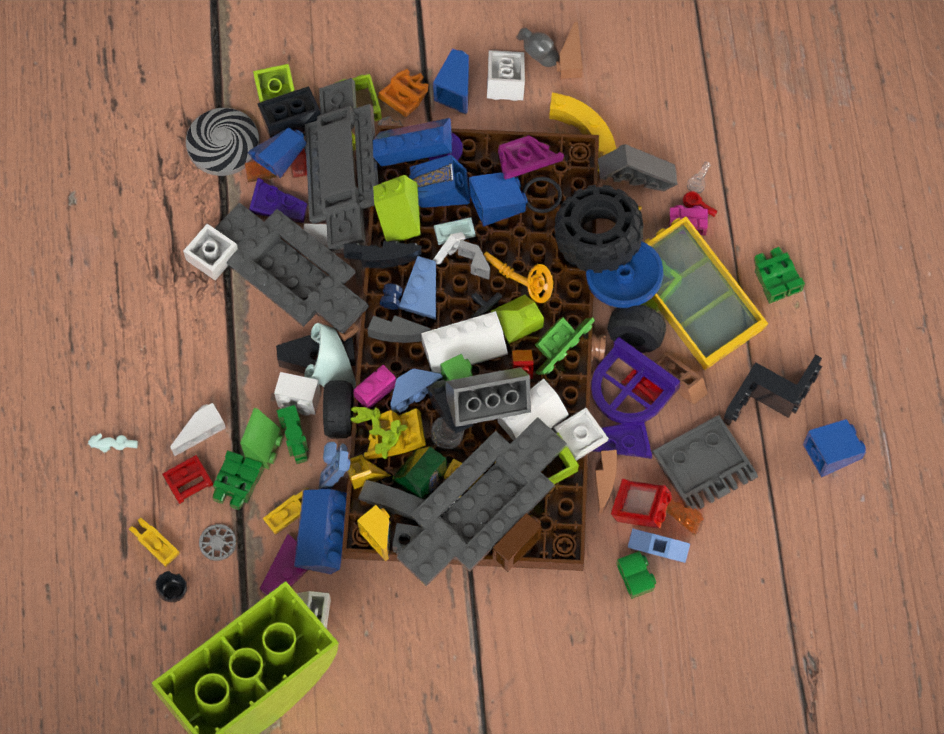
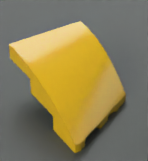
(409, 439)

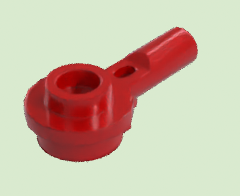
(693, 199)

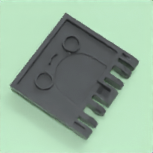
(703, 461)

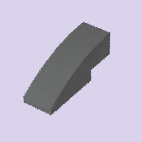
(396, 331)
(390, 499)

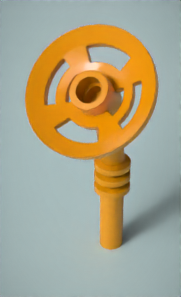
(535, 283)

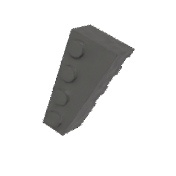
(637, 168)

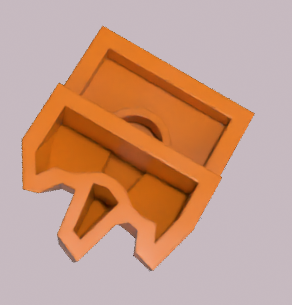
(404, 92)

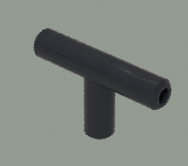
(485, 305)

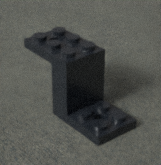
(773, 390)

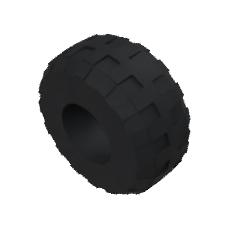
(638, 327)
(337, 409)

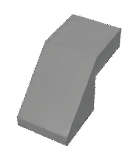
(479, 264)

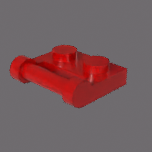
(185, 473)

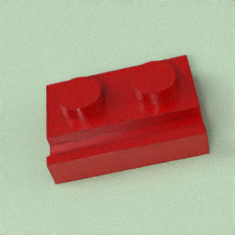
(644, 389)

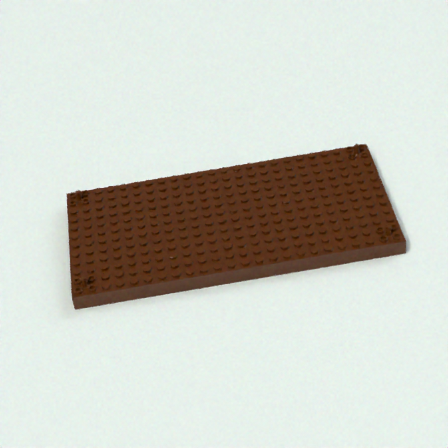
(521, 243)

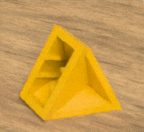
(362, 470)

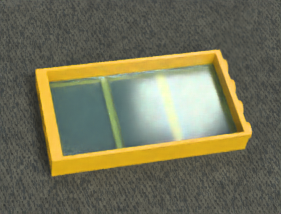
(702, 296)

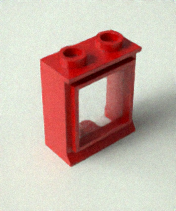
(641, 504)

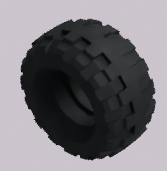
(604, 249)

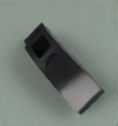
(390, 255)

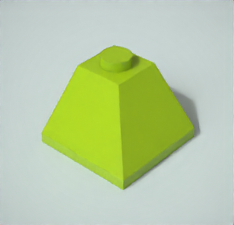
(519, 318)

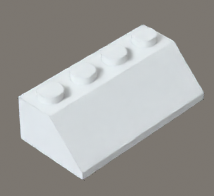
(475, 338)

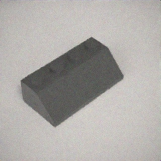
(489, 396)

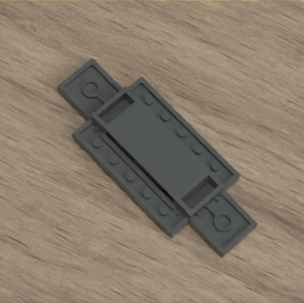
(331, 164)
(287, 275)
(488, 507)

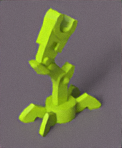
(389, 437)

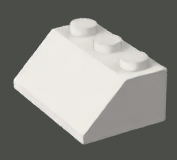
(544, 405)

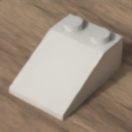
(505, 75)

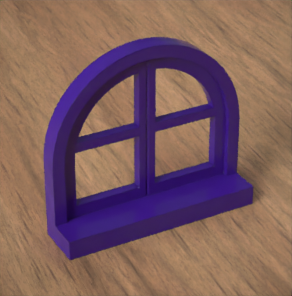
(645, 368)

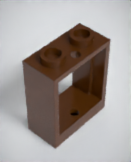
(517, 542)

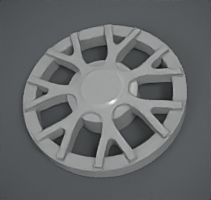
(217, 542)

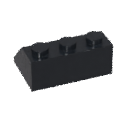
(289, 111)

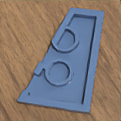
(421, 289)

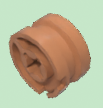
(598, 346)

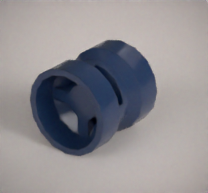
(391, 296)

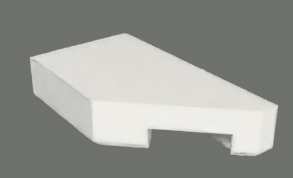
(450, 247)

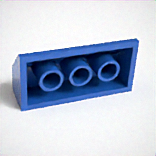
(413, 142)
(321, 530)

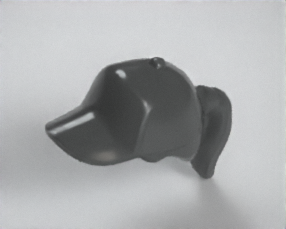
(539, 47)

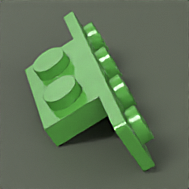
(559, 340)

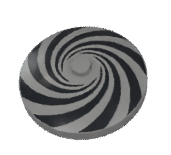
(221, 141)

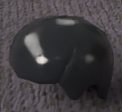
(171, 587)

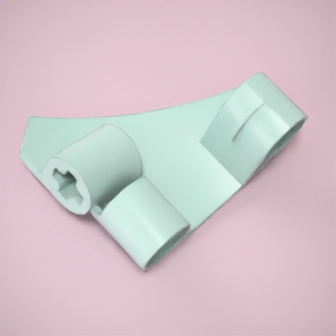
(332, 358)

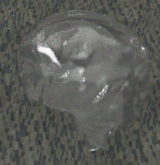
(444, 436)

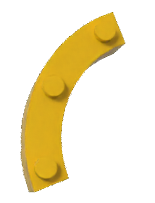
(580, 115)

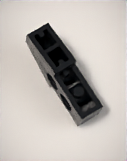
(298, 353)

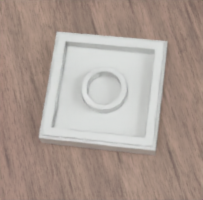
(581, 433)

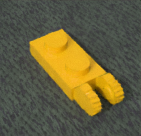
(284, 514)
(155, 543)

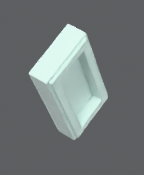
(444, 230)

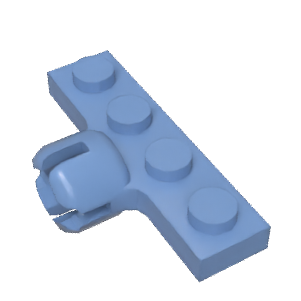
(337, 464)

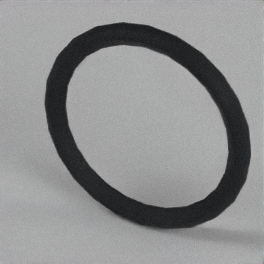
(548, 180)

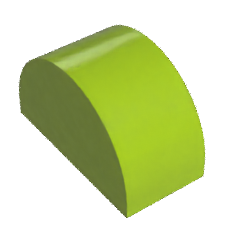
(250, 668)

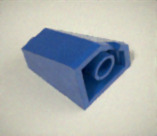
(279, 151)

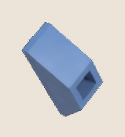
(412, 388)
(658, 545)

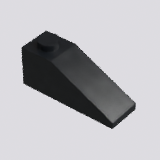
(438, 399)

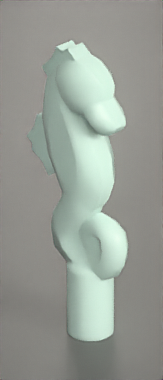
(104, 444)

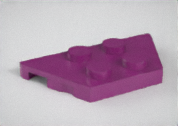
(525, 156)

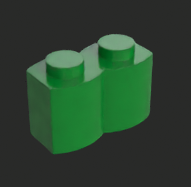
(635, 574)

